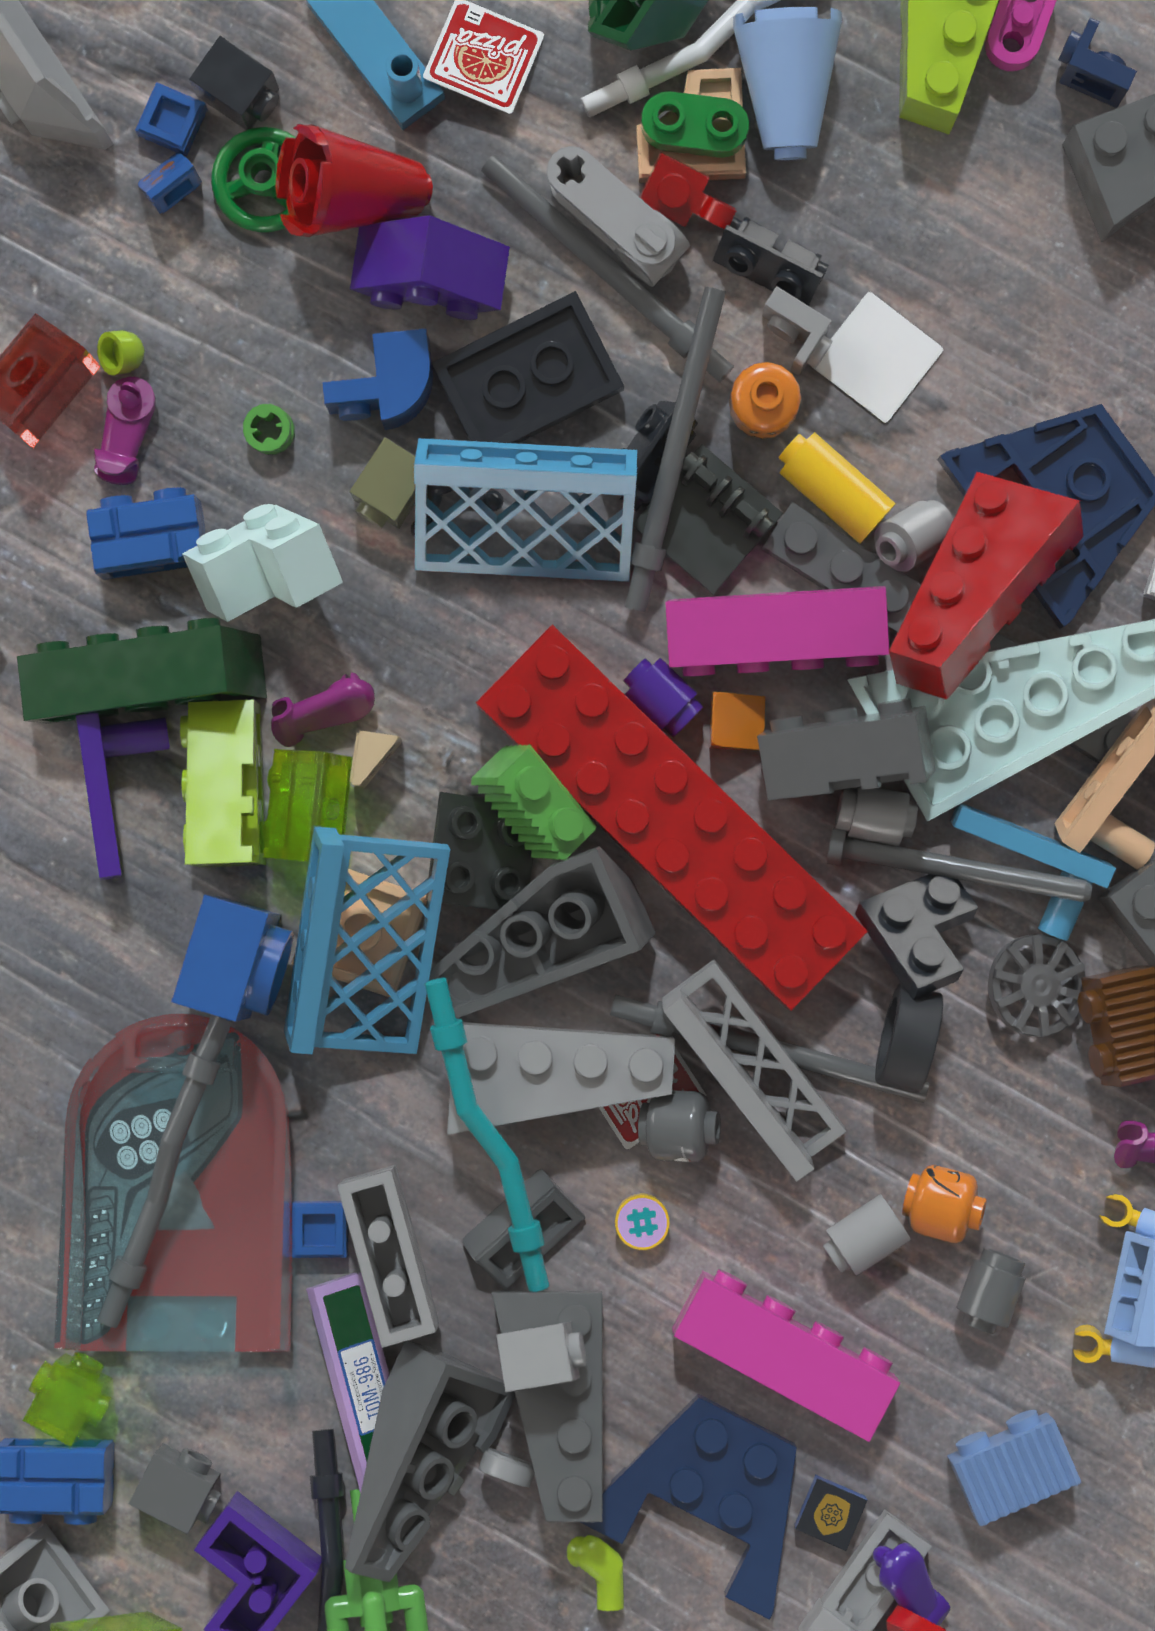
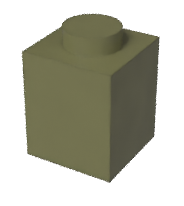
(386, 486)

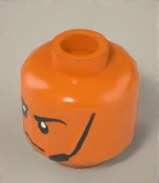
(764, 400)
(943, 1204)

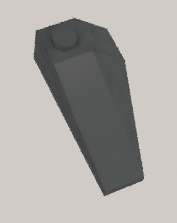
(552, 929)

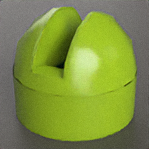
(120, 352)

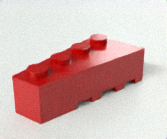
(981, 575)

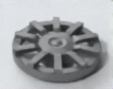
(1036, 985)

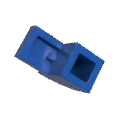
(400, 383)

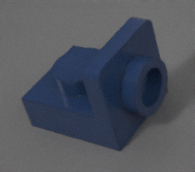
(1092, 73)

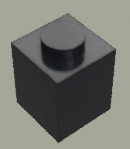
(235, 84)

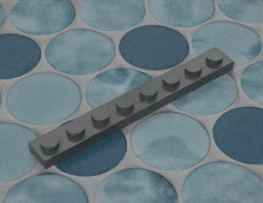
(840, 563)

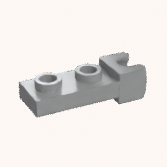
(856, 1596)

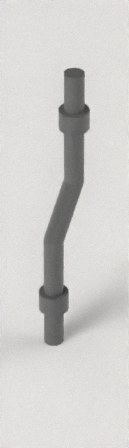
(130, 1269)

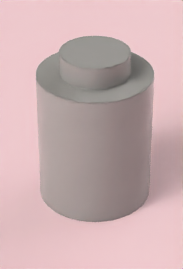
(865, 1236)

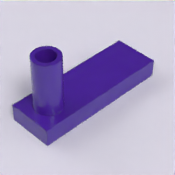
(105, 742)

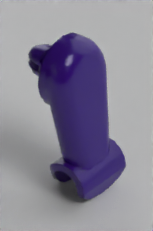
(909, 1583)

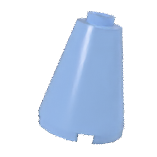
(788, 74)

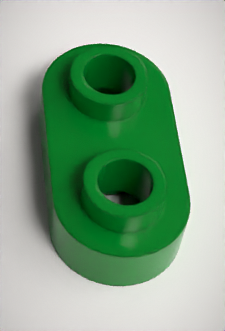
(694, 128)

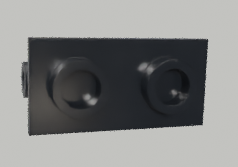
(749, 252)
(650, 443)

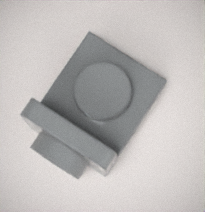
(794, 319)

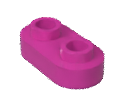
(1022, 22)

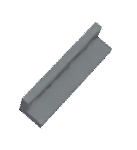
(738, 1083)

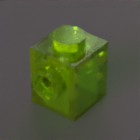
(68, 1397)

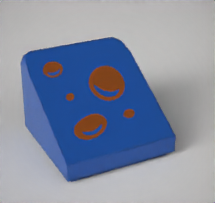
(170, 182)

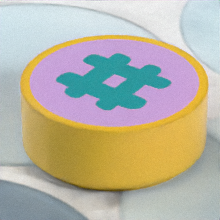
(642, 1221)

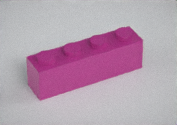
(778, 627)
(786, 1355)

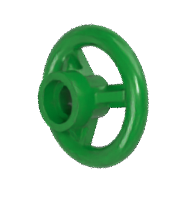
(250, 164)

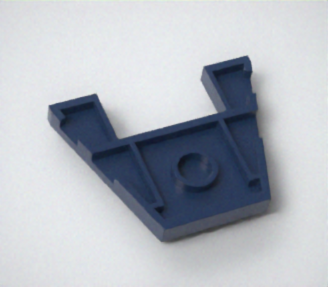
(1080, 459)
(722, 1474)

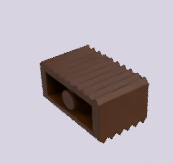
(1121, 1023)

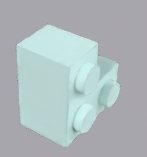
(262, 559)

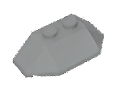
(39, 88)

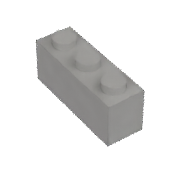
(388, 1255)

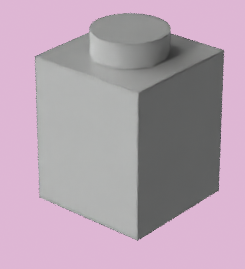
(540, 1356)

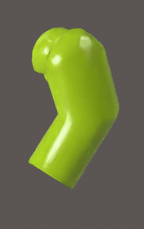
(602, 1564)

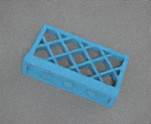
(519, 469)
(318, 940)

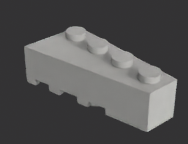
(557, 1071)

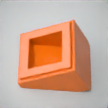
(736, 721)

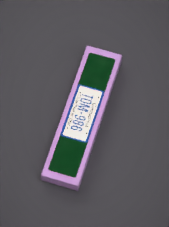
(352, 1359)

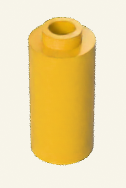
(834, 486)

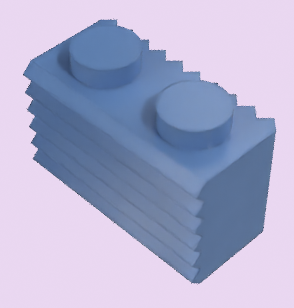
(1013, 1466)

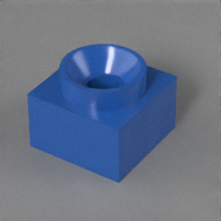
(234, 960)

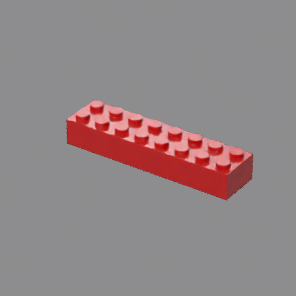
(672, 818)

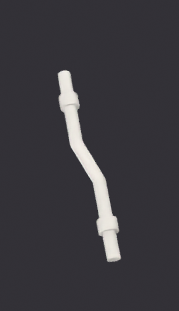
(635, 82)

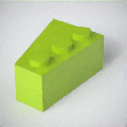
(939, 57)
(223, 784)

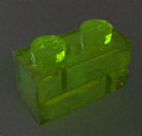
(304, 793)

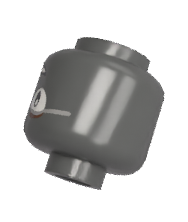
(678, 1126)

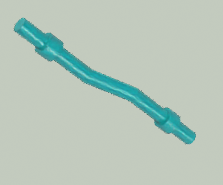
(449, 1038)

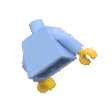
(1133, 1297)

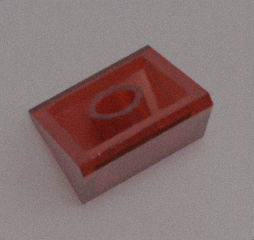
(40, 378)

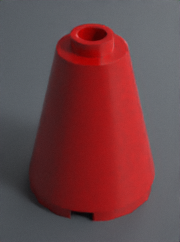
(345, 183)

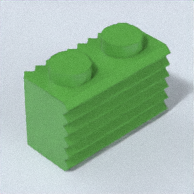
(533, 802)

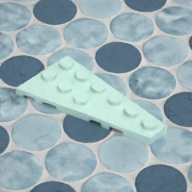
(1022, 706)

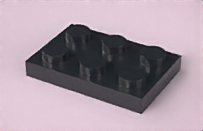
(529, 374)

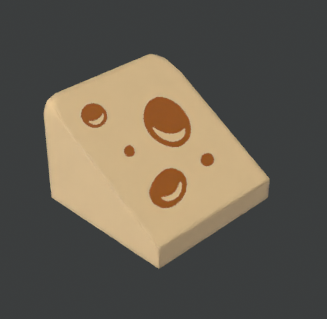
(370, 755)

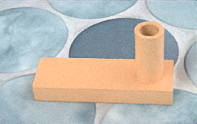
(1089, 811)

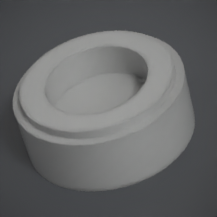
(507, 1467)

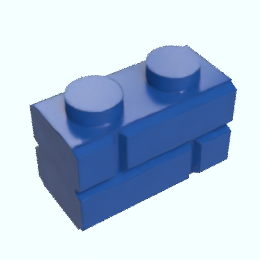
(144, 535)
(56, 1479)

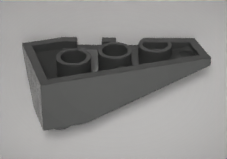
(423, 1437)

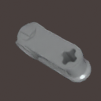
(616, 215)

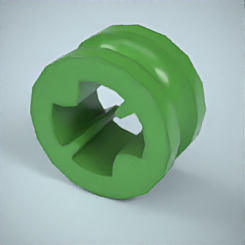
(268, 413)

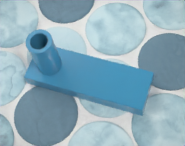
(379, 57)
(1060, 913)

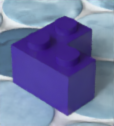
(429, 265)
(262, 1560)

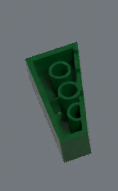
(140, 671)

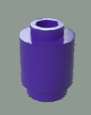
(662, 695)

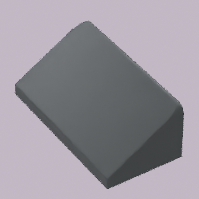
(490, 1240)

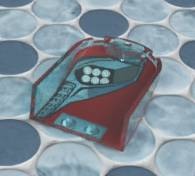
(226, 1236)

